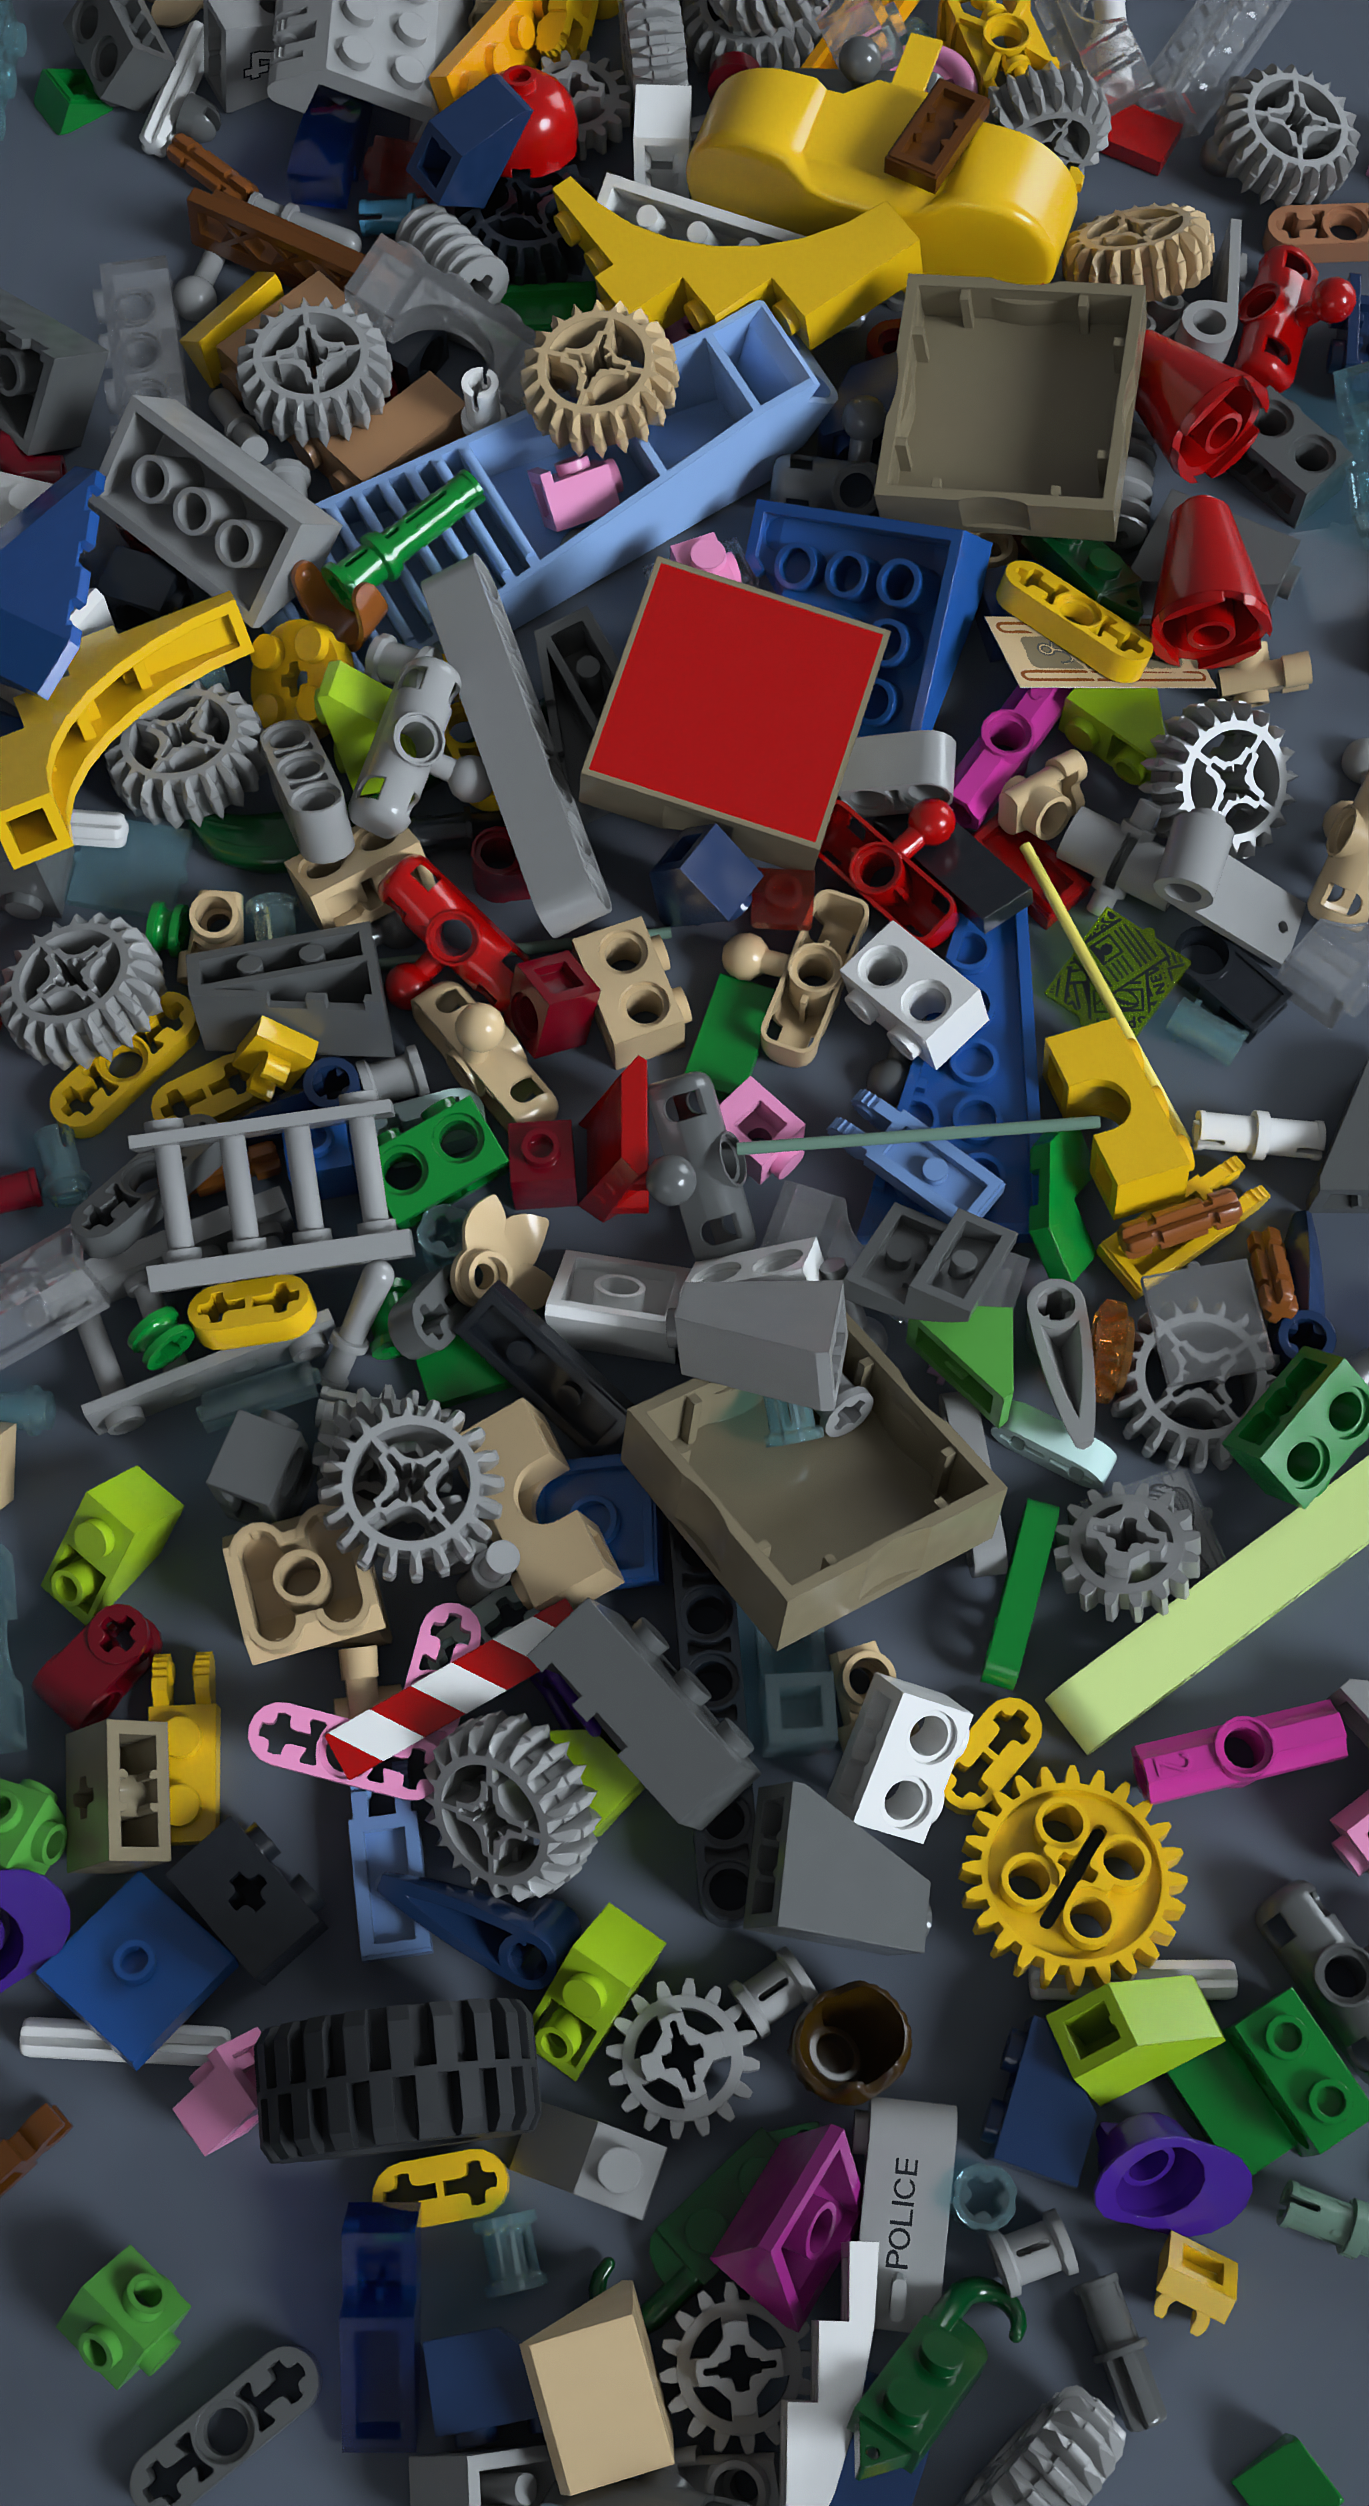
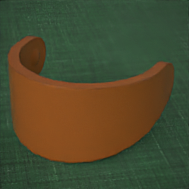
(324, 608)

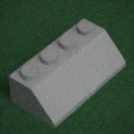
(210, 507)

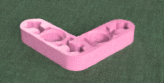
(302, 1717)

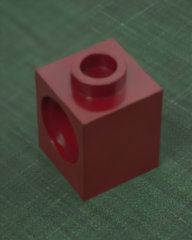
(552, 1004)
(542, 1164)

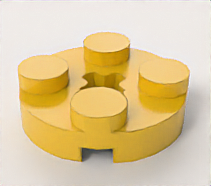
(277, 664)

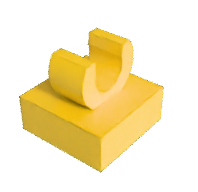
(273, 1057)
(1196, 2279)

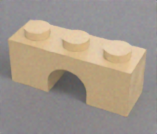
(555, 1558)

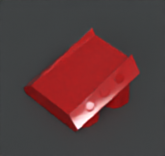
(619, 1146)

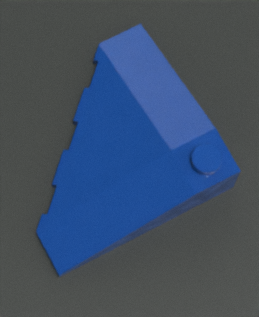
(888, 574)
(45, 582)

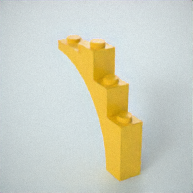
(807, 282)
(106, 690)

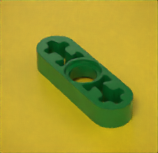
(1020, 1594)

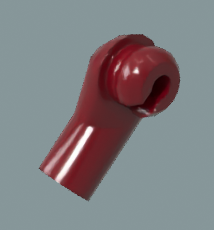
(42, 468)

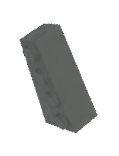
(45, 378)

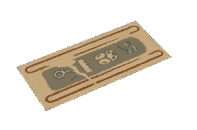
(1043, 664)

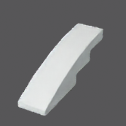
(815, 2429)

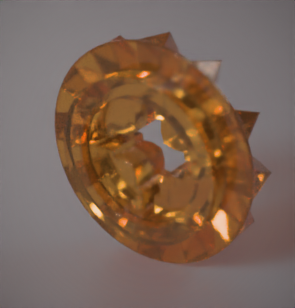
(1112, 1348)

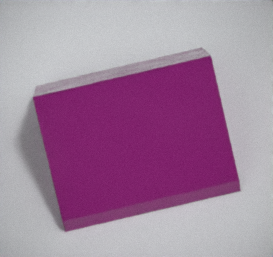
(794, 2224)

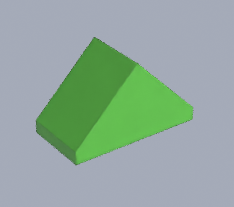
(972, 1357)

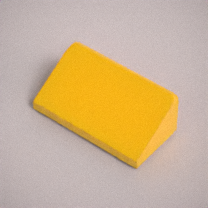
(233, 313)

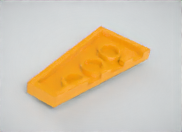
(494, 44)

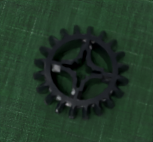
(522, 227)

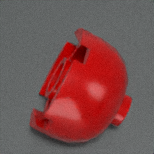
(552, 130)

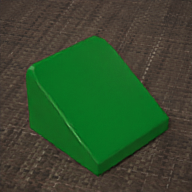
(68, 99)
(1286, 2477)

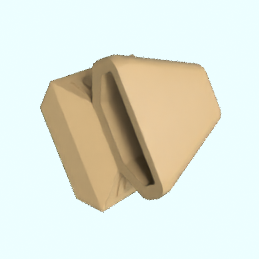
(301, 1590)

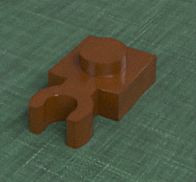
(32, 2139)

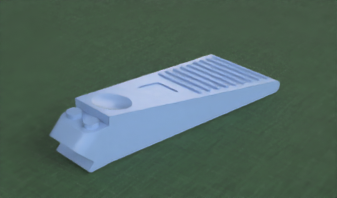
(737, 408)

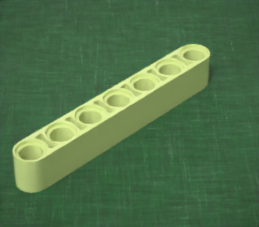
(1216, 1613)

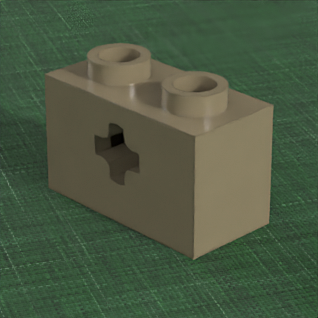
(117, 1797)

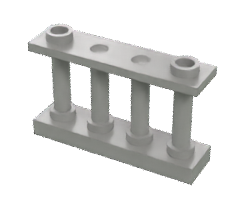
(248, 1253)
(124, 1407)

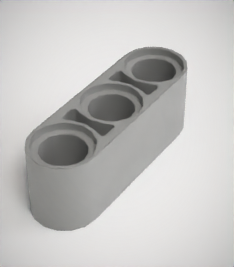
(897, 771)
(307, 791)

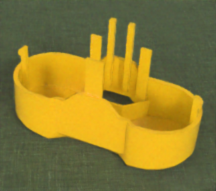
(816, 159)

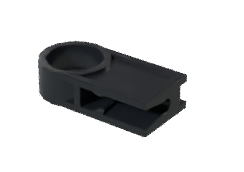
(1240, 991)

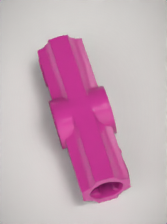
(985, 769)
(1279, 1742)

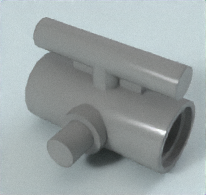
(1116, 854)

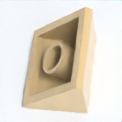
(599, 2393)

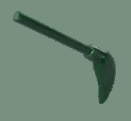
(264, 840)

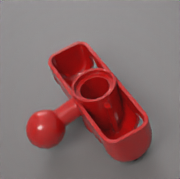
(1282, 309)
(910, 891)
(425, 915)

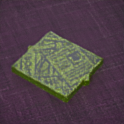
(1132, 963)

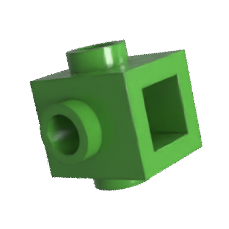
(30, 1826)
(125, 2319)

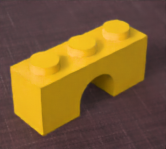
(1104, 1075)

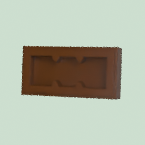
(937, 135)

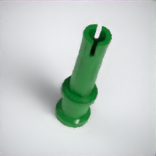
(384, 553)

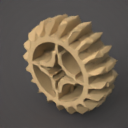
(1147, 245)
(611, 394)

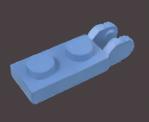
(927, 1172)
(380, 1846)

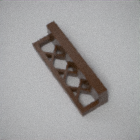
(266, 240)

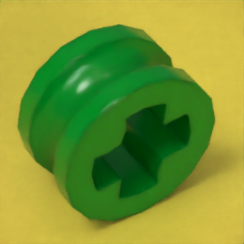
(168, 928)
(161, 1338)

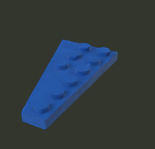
(985, 1079)

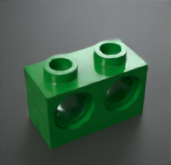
(443, 1177)
(1303, 1427)
(1299, 2072)

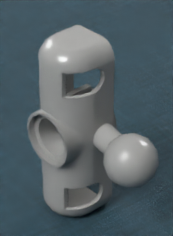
(423, 718)

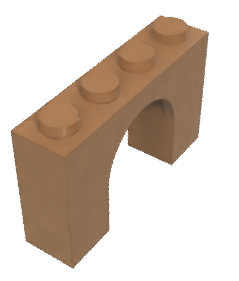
(411, 423)

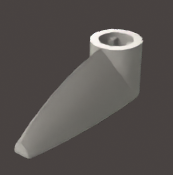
(1065, 1354)

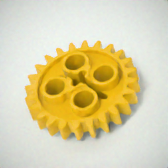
(1128, 1911)

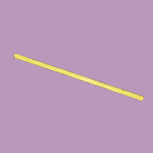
(1093, 971)

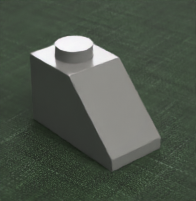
(591, 2160)
(482, 2476)

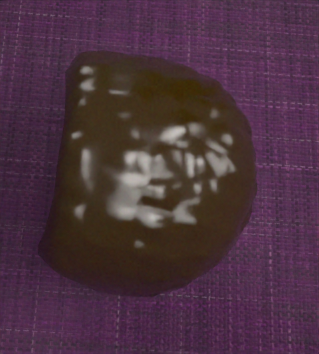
(850, 2043)

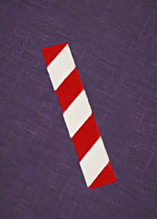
(443, 1695)

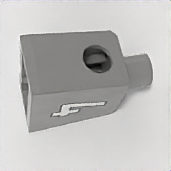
(238, 50)

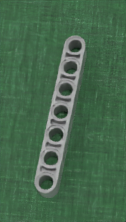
(516, 747)

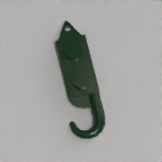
(1093, 571)
(693, 2230)
(927, 2379)

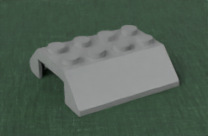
(366, 51)

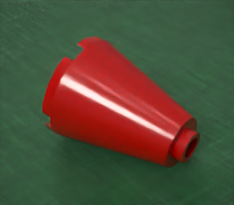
(1196, 407)
(1207, 590)

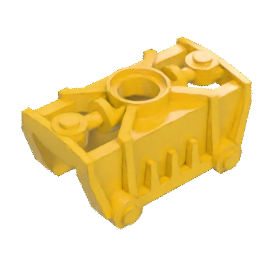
(974, 37)

